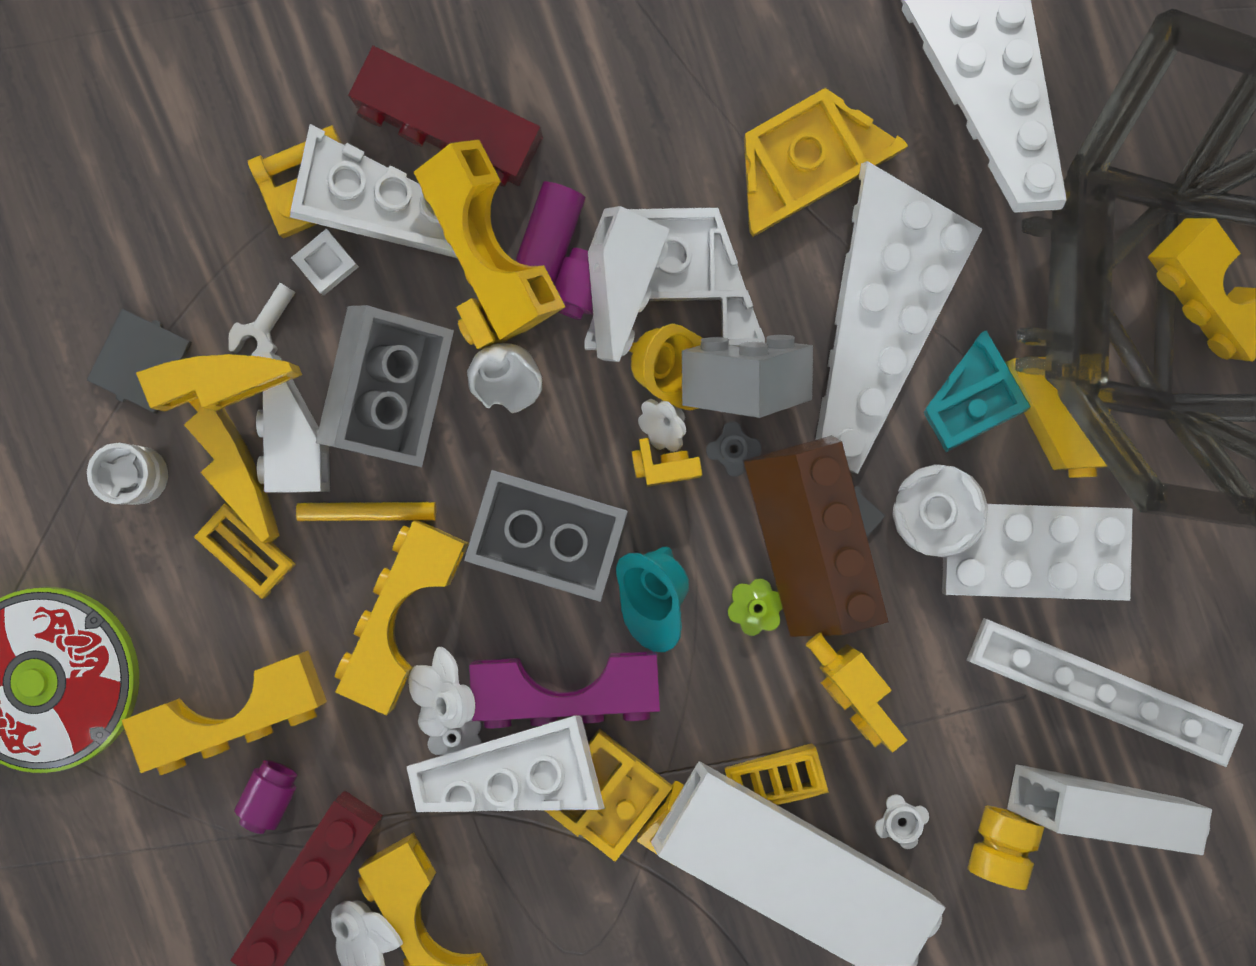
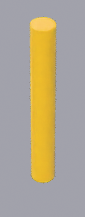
(366, 511)

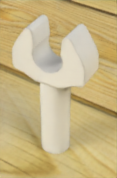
(263, 324)

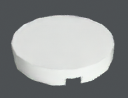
(940, 511)

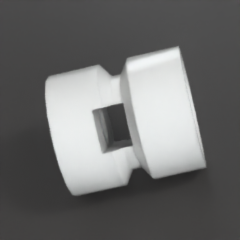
(127, 474)

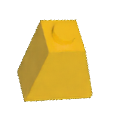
(1055, 427)

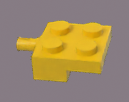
(857, 684)
(629, 796)

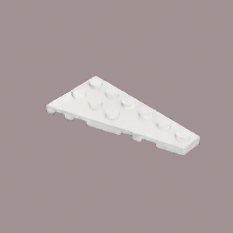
(996, 75)
(890, 295)

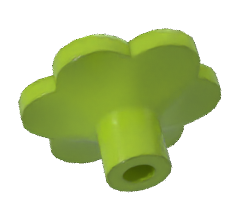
(742, 609)

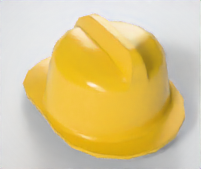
(658, 361)

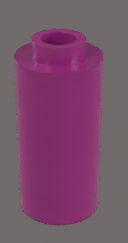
(551, 227)

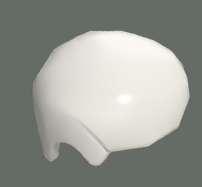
(505, 377)

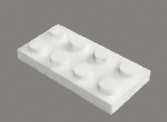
(1046, 554)

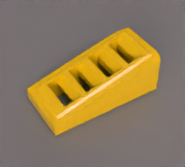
(798, 791)

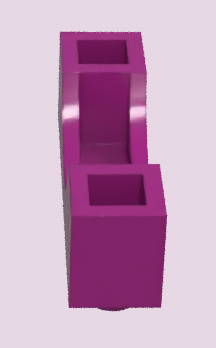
(508, 692)

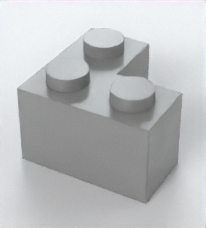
(747, 378)

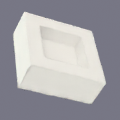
(324, 262)

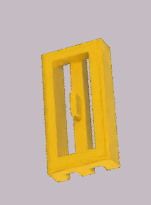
(273, 575)

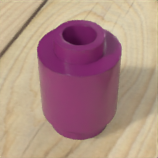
(574, 285)
(266, 797)

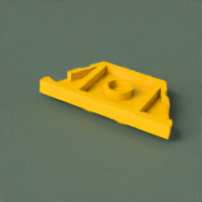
(808, 156)

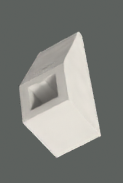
(620, 269)
(289, 435)

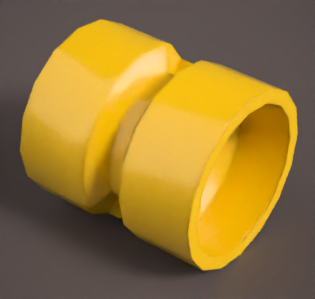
(1005, 848)

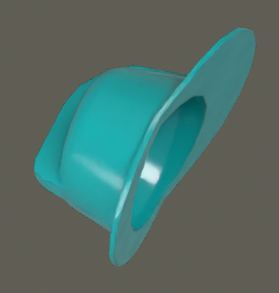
(651, 597)

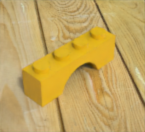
(460, 190)
(377, 668)
(173, 731)
(397, 883)

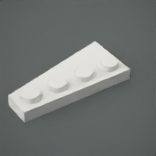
(363, 197)
(523, 771)

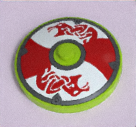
(62, 679)

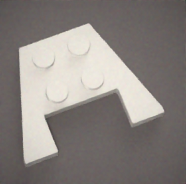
(700, 267)

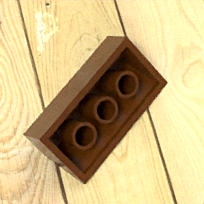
(816, 539)

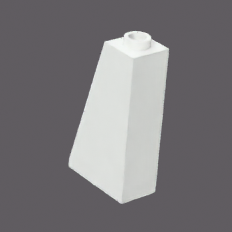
(1108, 811)

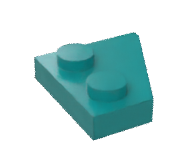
(975, 396)

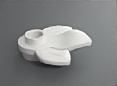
(441, 697)
(362, 934)

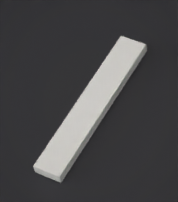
(1104, 692)

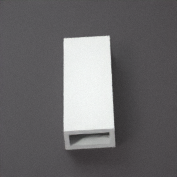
(795, 873)

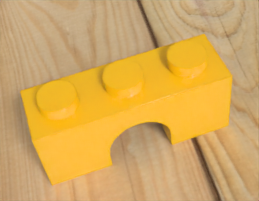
(1194, 268)

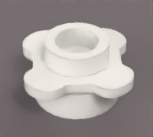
(910, 832)

